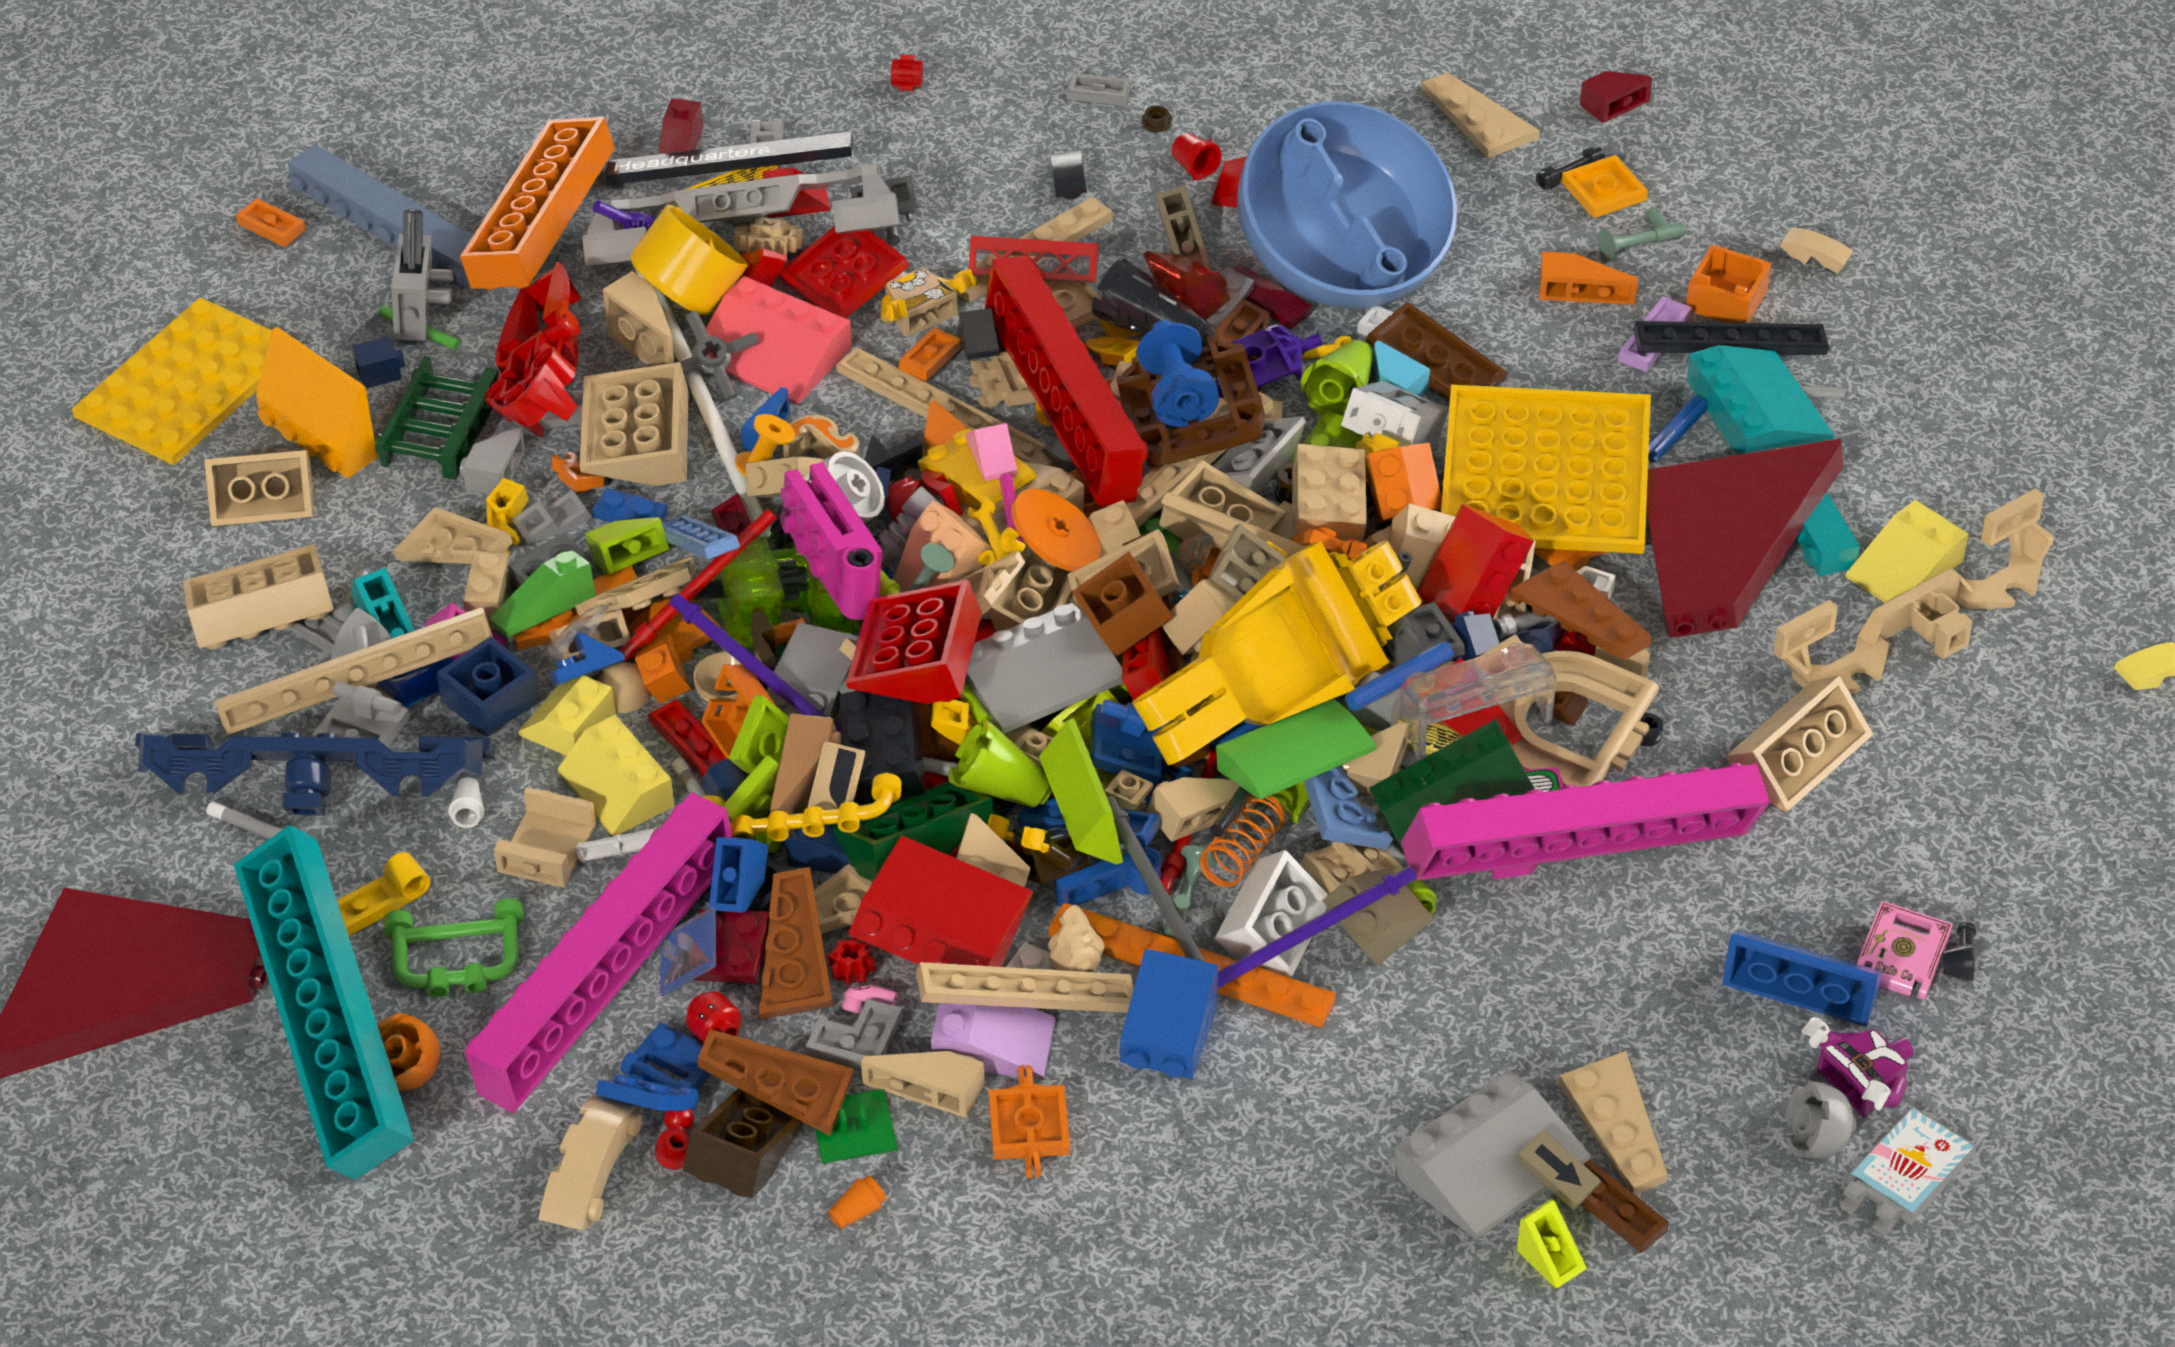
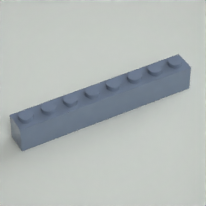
(374, 206)

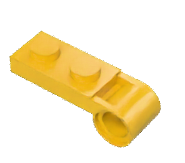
(399, 885)

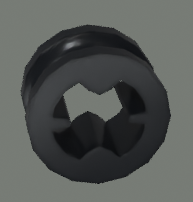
(1655, 734)

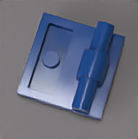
(1123, 742)

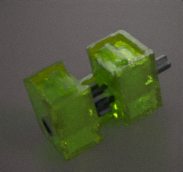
(775, 583)

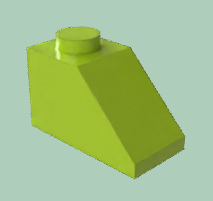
(626, 543)

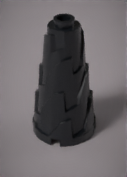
(1138, 302)

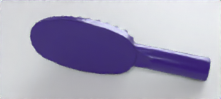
(629, 220)

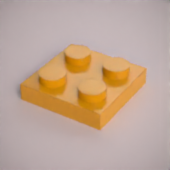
(1604, 186)

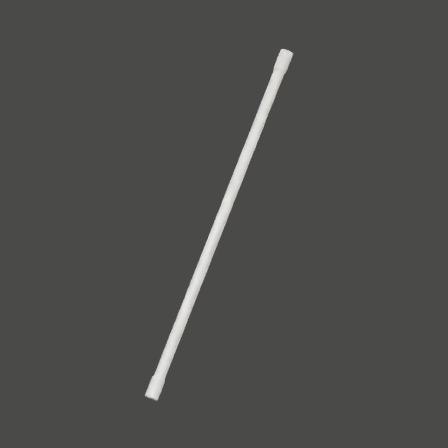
(709, 412)

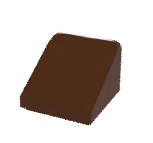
(1568, 706)

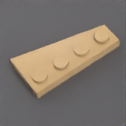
(1616, 1116)

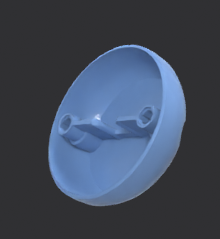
(1346, 205)

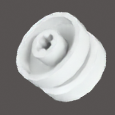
(857, 482)

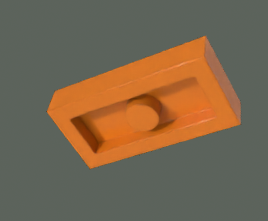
(270, 222)
(929, 354)

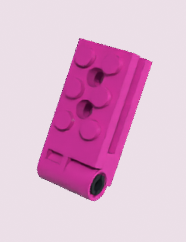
(832, 539)

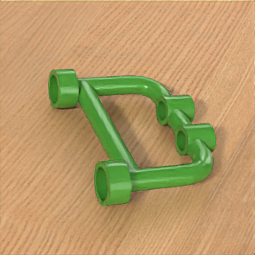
(437, 980)

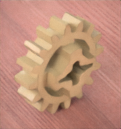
(768, 234)

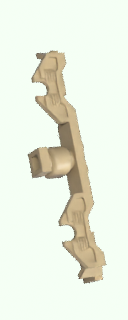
(1928, 606)

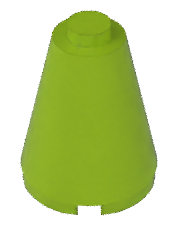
(1333, 377)
(998, 768)

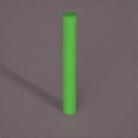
(432, 333)

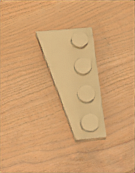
(1478, 117)

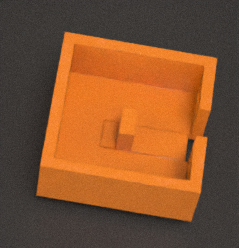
(727, 724)

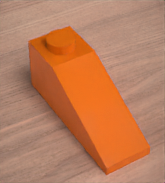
(1584, 280)

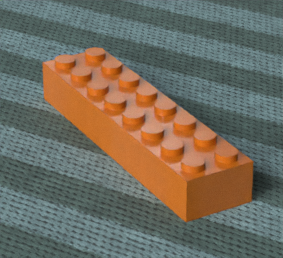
(537, 203)

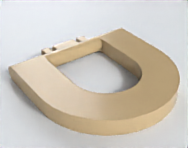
(1603, 684)

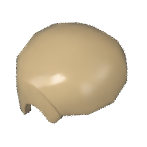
(627, 686)

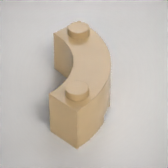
(590, 1153)

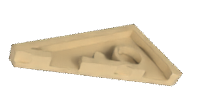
(840, 898)

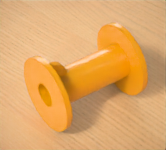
(772, 432)

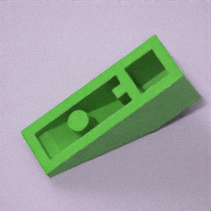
(546, 593)

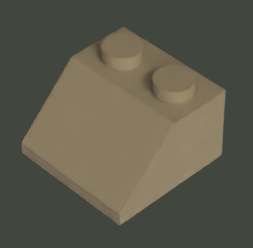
(1383, 924)

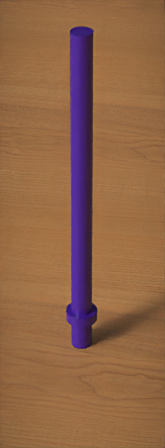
(693, 614)
(1388, 886)

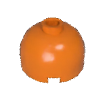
(411, 1050)

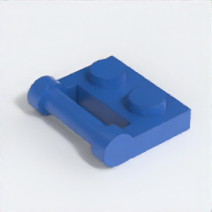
(670, 1051)
(638, 1091)

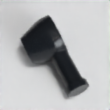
(1959, 960)

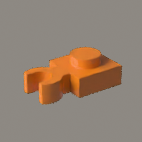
(571, 475)

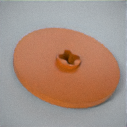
(1055, 529)

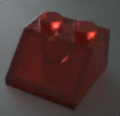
(1189, 281)

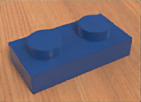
(618, 506)

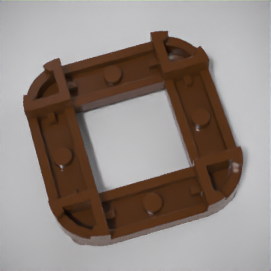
(1234, 429)

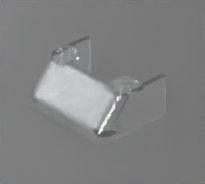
(1475, 686)

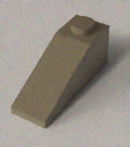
(1181, 225)

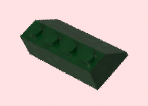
(1470, 767)
(928, 818)

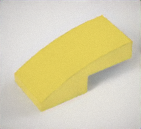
(2148, 666)

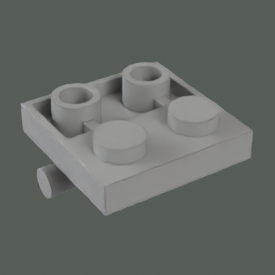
(363, 714)

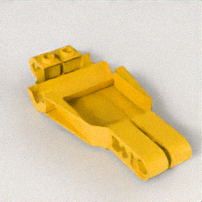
(1283, 647)

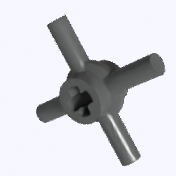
(716, 346)

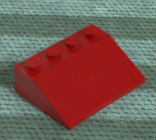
(917, 644)
(939, 909)

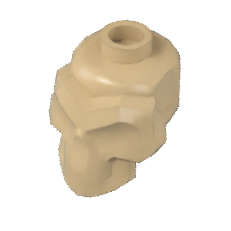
(1075, 944)

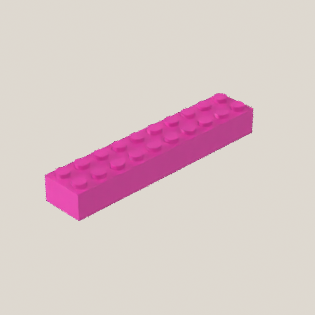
(1584, 821)
(597, 955)

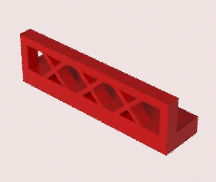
(1040, 249)

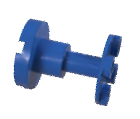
(1182, 391)

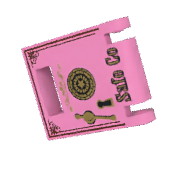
(1902, 952)

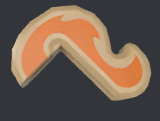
(820, 436)

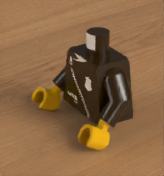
(1046, 851)

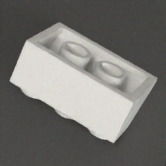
(1269, 905)

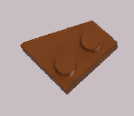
(1243, 321)

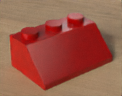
(1475, 563)

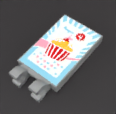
(1906, 1169)

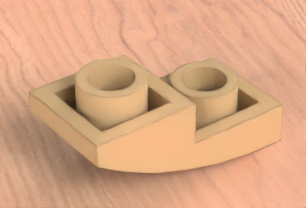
(1805, 243)

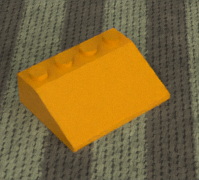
(315, 405)

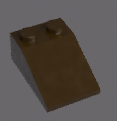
(740, 1144)

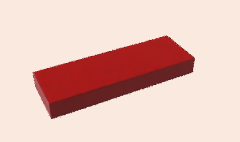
(686, 736)

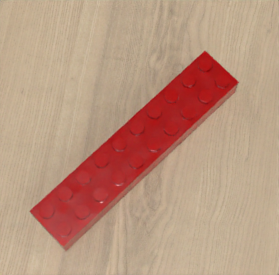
(1065, 381)

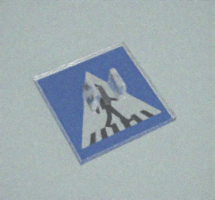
(686, 952)

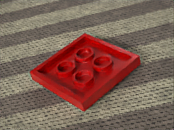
(843, 270)

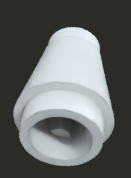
(466, 804)

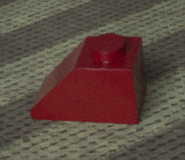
(1614, 94)
(681, 126)

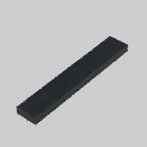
(1697, 336)

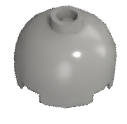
(1824, 1116)

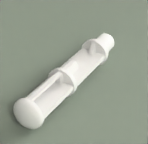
(612, 846)

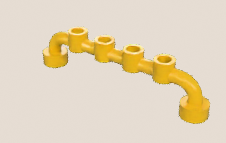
(885, 790)

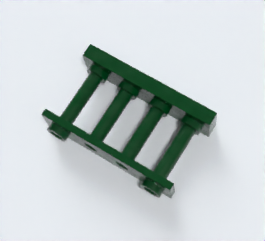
(460, 435)

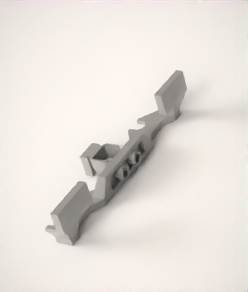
(743, 203)

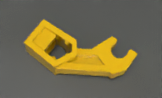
(514, 498)

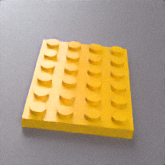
(180, 382)

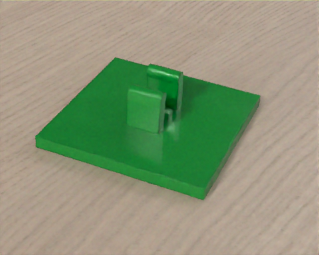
(860, 1129)

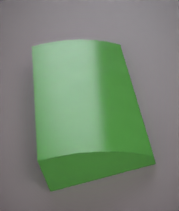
(1293, 749)

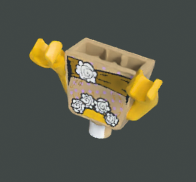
(923, 299)

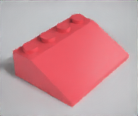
(794, 338)

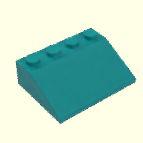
(1754, 399)

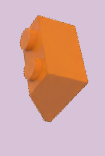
(1402, 478)

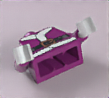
(1862, 1065)

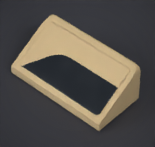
(836, 776)

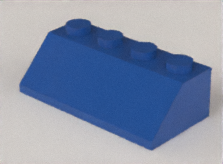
(1801, 977)

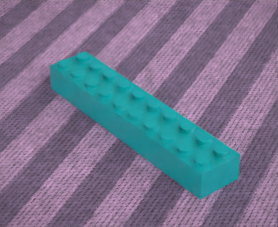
(323, 1003)

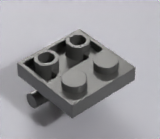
(1419, 632)

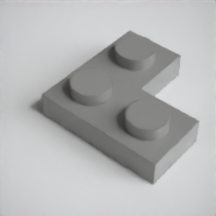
(849, 1044)

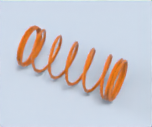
(1212, 846)

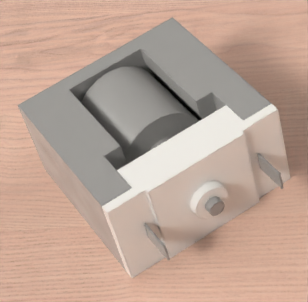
(1395, 414)

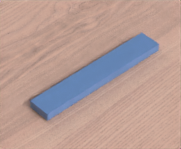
(699, 537)

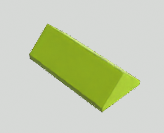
(1080, 795)

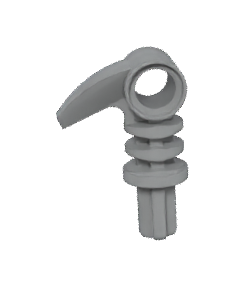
(894, 542)

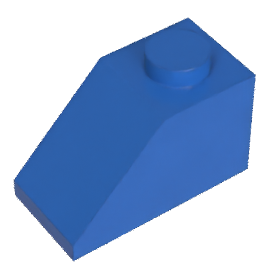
(737, 873)

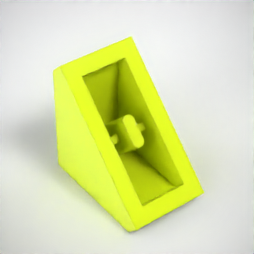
(1549, 1245)

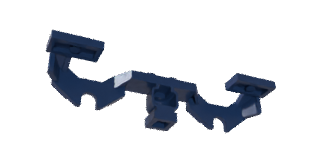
(306, 773)

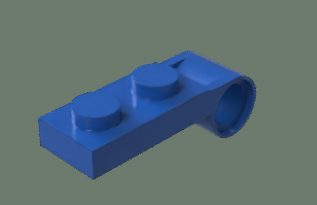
(1103, 879)

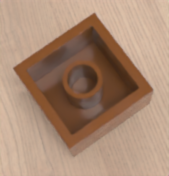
(1122, 604)

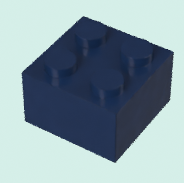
(488, 686)

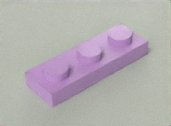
(1664, 310)

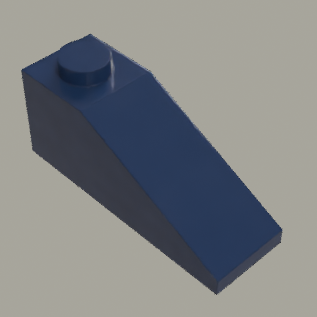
(818, 853)

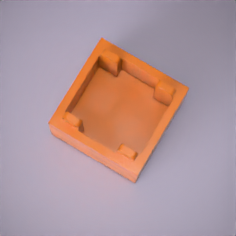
(1728, 285)

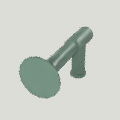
(1610, 243)
(936, 560)
(1182, 901)

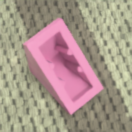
(992, 451)

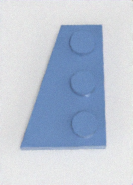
(1341, 814)

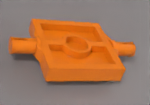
(1327, 537)
(1029, 1122)

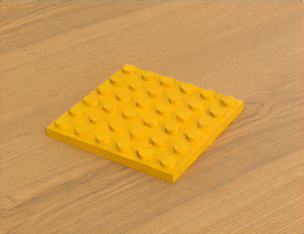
(1552, 463)

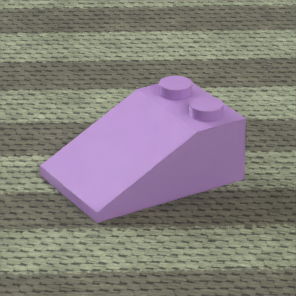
(996, 1036)

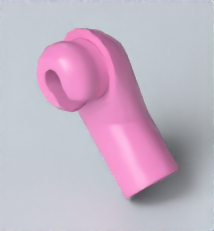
(857, 995)

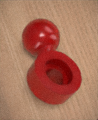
(677, 1124)

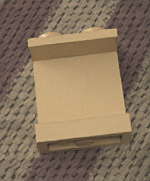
(547, 838)

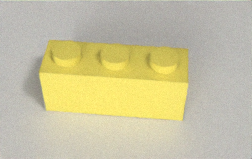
(617, 776)

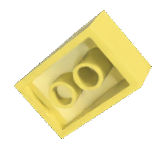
(1908, 552)

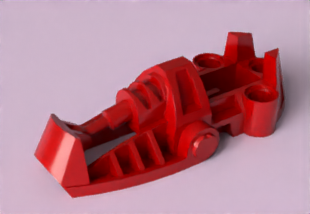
(536, 363)

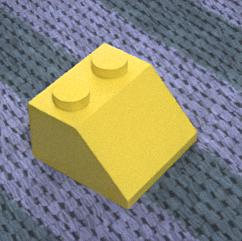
(568, 713)

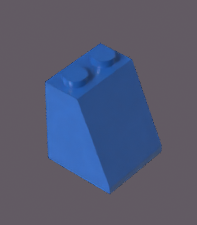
(1169, 1014)

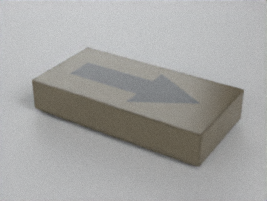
(1558, 1169)

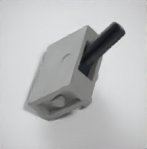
(414, 280)

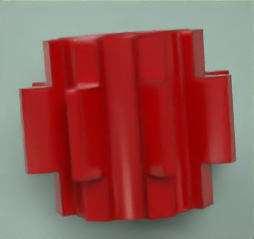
(906, 73)
(851, 961)

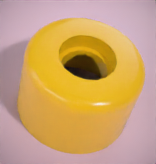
(687, 261)

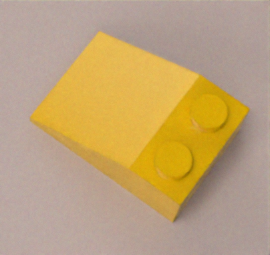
(963, 473)

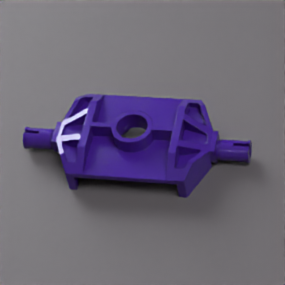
(1278, 353)

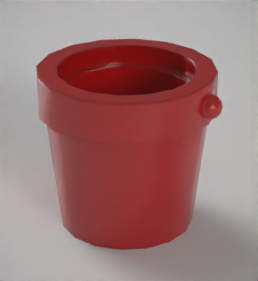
(1196, 155)

